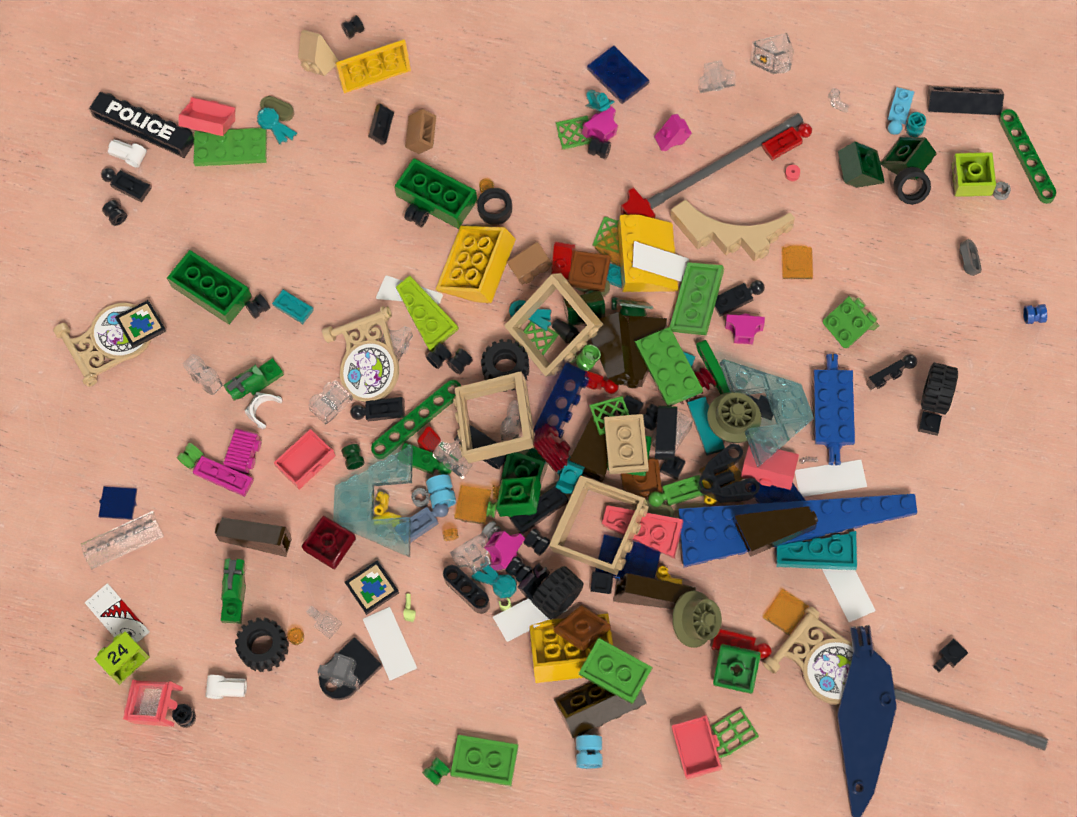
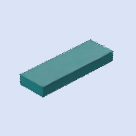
(698, 410)

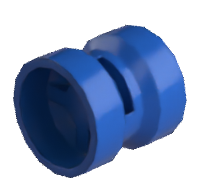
(1035, 314)

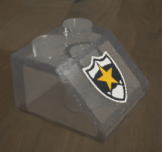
(773, 54)

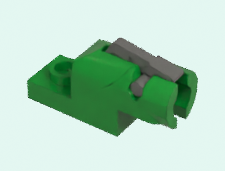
(253, 380)
(233, 591)

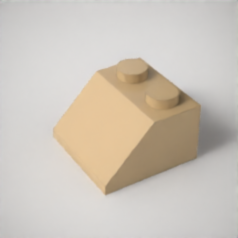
(315, 53)

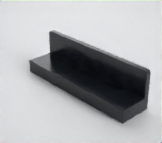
(965, 100)

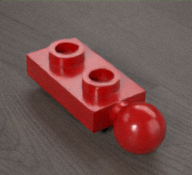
(786, 141)
(597, 382)
(741, 641)

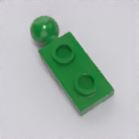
(426, 462)

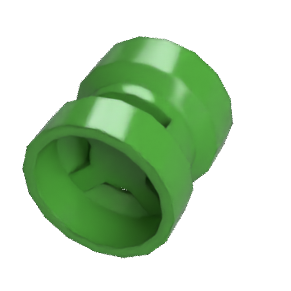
(588, 357)
(190, 456)

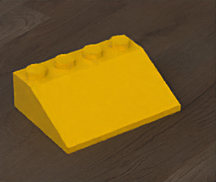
(373, 66)
(651, 233)
(476, 263)
(554, 656)

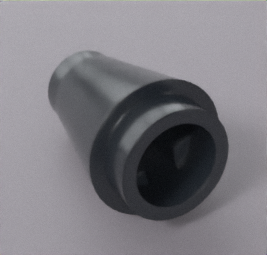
(565, 330)

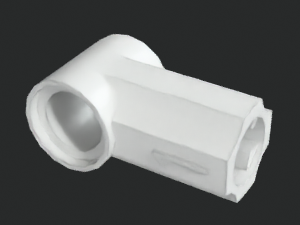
(131, 154)
(220, 687)

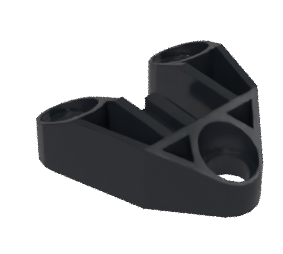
(732, 492)

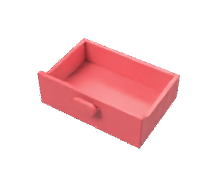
(207, 116)
(304, 459)
(775, 471)
(697, 747)

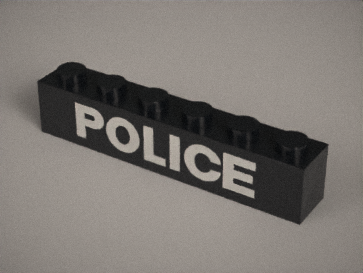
(142, 124)

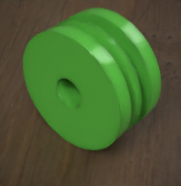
(491, 509)

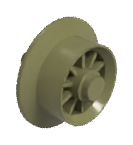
(732, 415)
(696, 619)

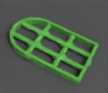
(737, 735)

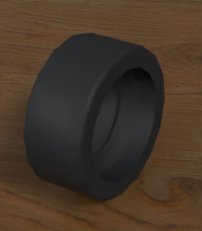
(922, 193)
(494, 219)

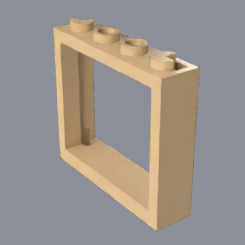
(554, 282)
(485, 388)
(571, 512)

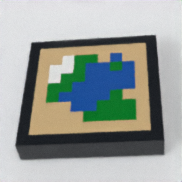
(140, 324)
(371, 587)

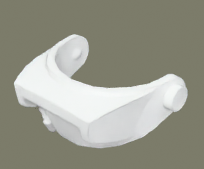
(257, 400)

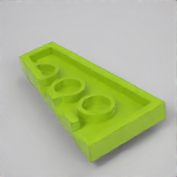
(428, 317)

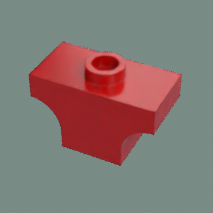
(637, 205)
(562, 258)

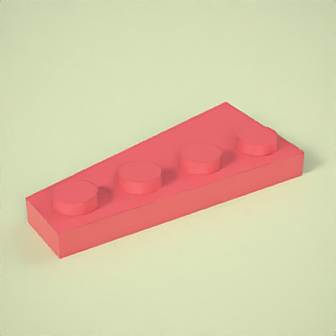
(656, 531)

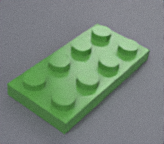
(233, 148)
(697, 298)
(668, 367)

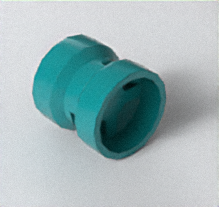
(916, 124)

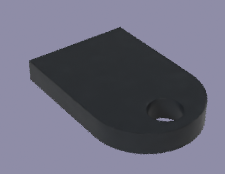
(366, 667)

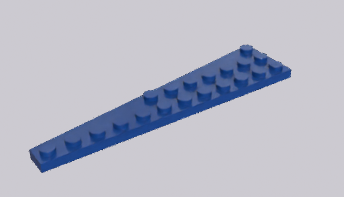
(712, 535)

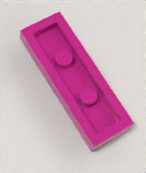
(223, 476)

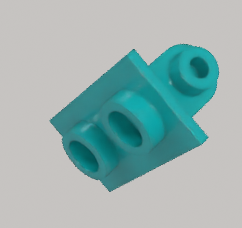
(598, 101)

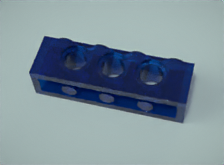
(568, 374)

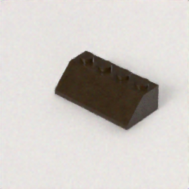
(592, 707)

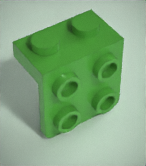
(850, 321)

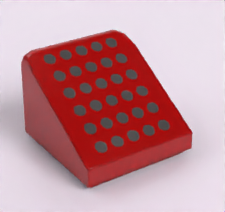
(428, 440)

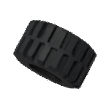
(502, 351)
(939, 388)
(557, 592)
(251, 633)

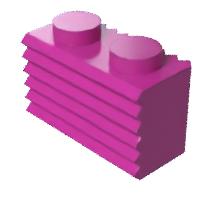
(242, 451)

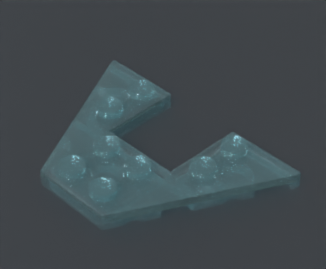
(785, 399)
(356, 503)

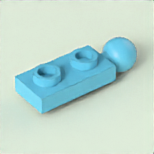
(899, 110)

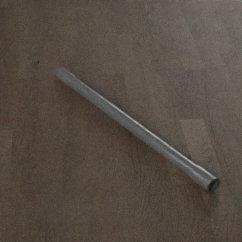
(661, 197)
(1028, 738)

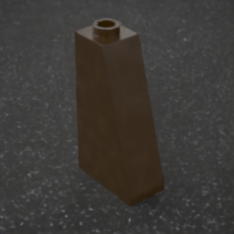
(639, 328)
(615, 348)
(592, 448)
(771, 528)
(254, 535)
(649, 591)

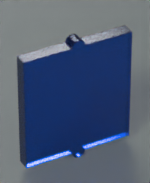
(118, 503)

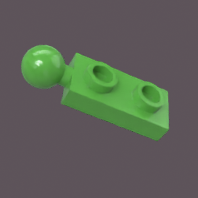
(676, 492)

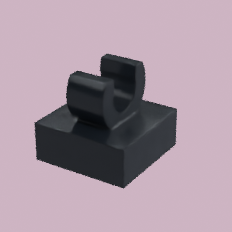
(673, 468)

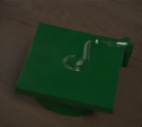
(631, 308)

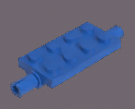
(834, 408)

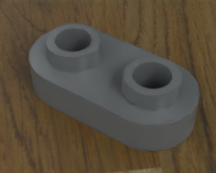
(970, 257)

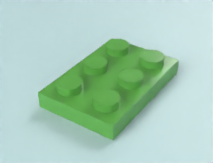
(615, 671)
(484, 760)

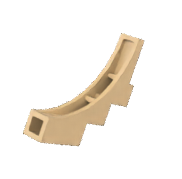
(728, 237)

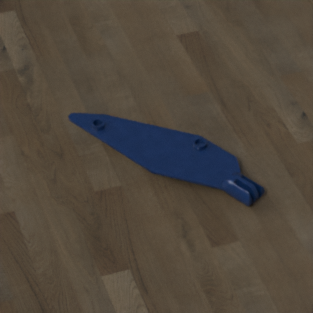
(865, 718)

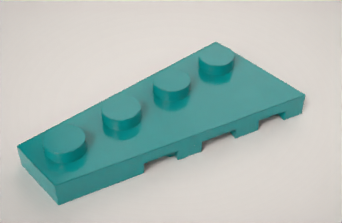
(827, 553)

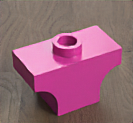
(601, 125)
(673, 133)
(744, 327)
(503, 548)

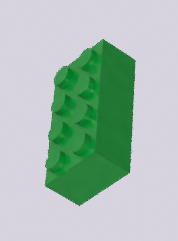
(436, 193)
(209, 287)

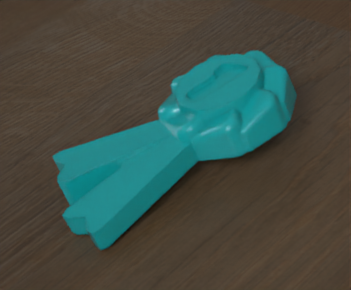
(269, 119)
(537, 318)
(503, 585)

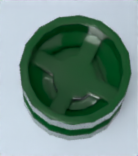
(352, 456)

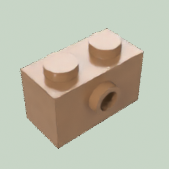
(420, 131)
(530, 263)

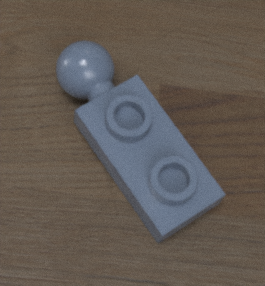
(426, 520)

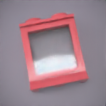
(149, 702)

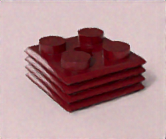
(551, 447)
(325, 531)

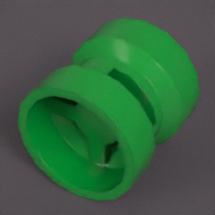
(439, 767)

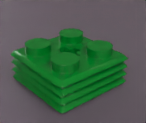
(518, 496)
(744, 679)

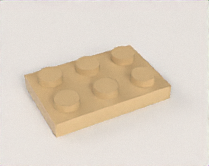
(626, 444)

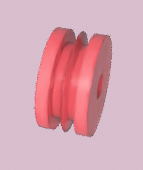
(792, 173)

